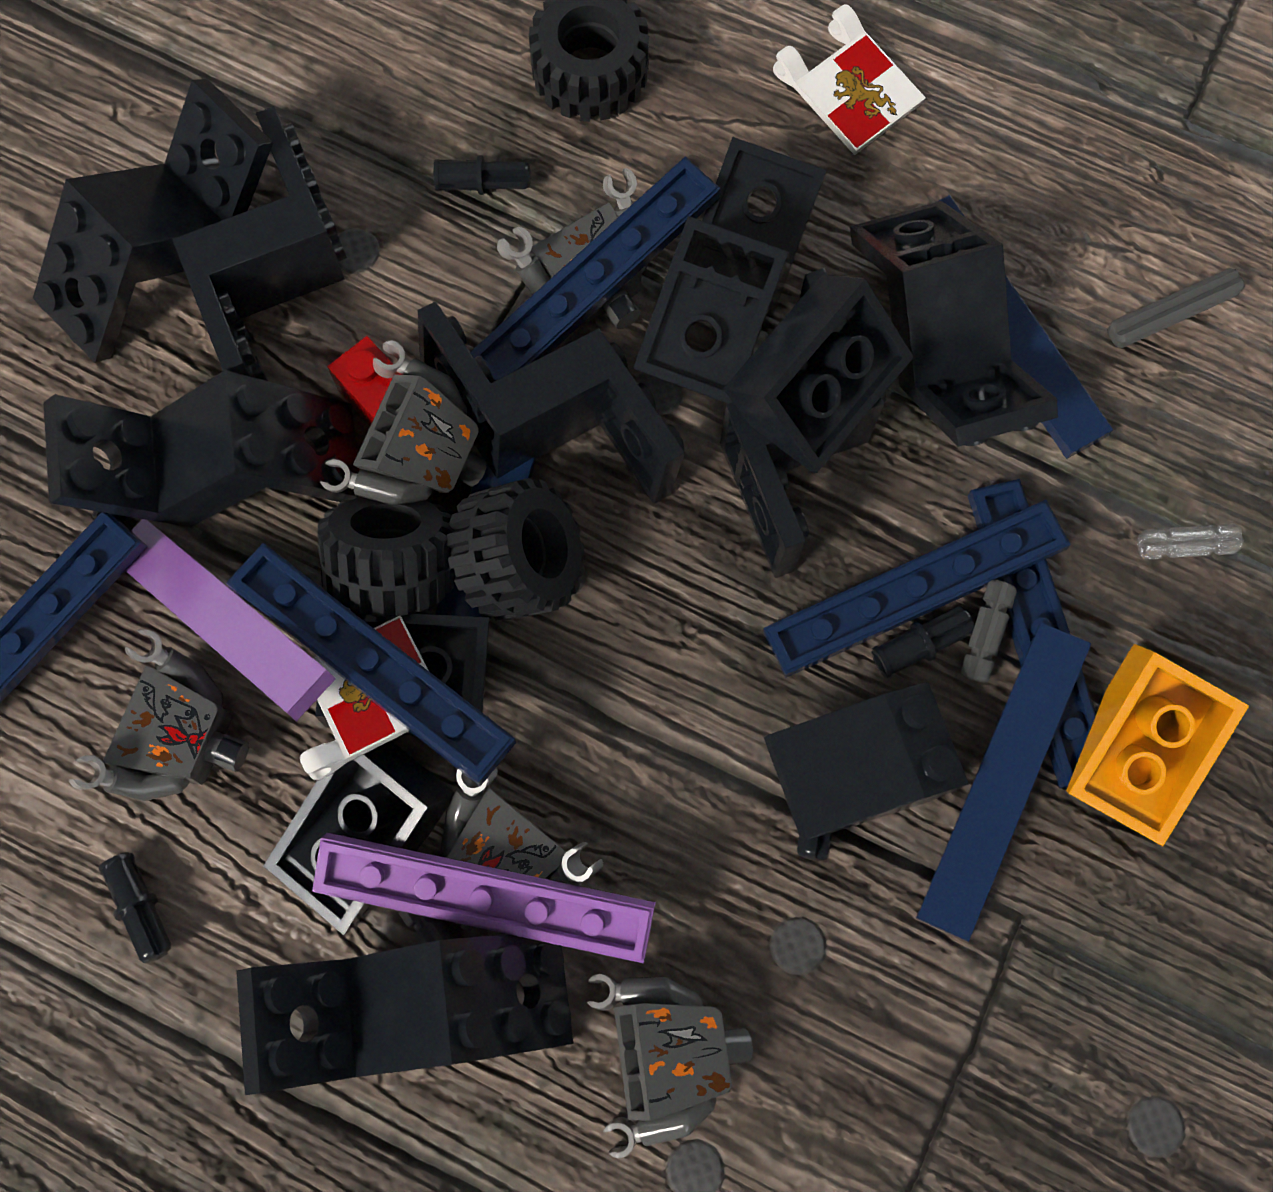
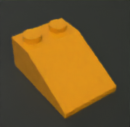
(1153, 743)

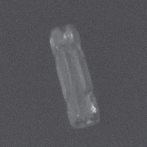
(1190, 541)

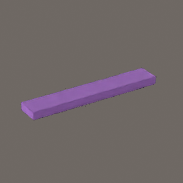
(228, 623)
(484, 897)

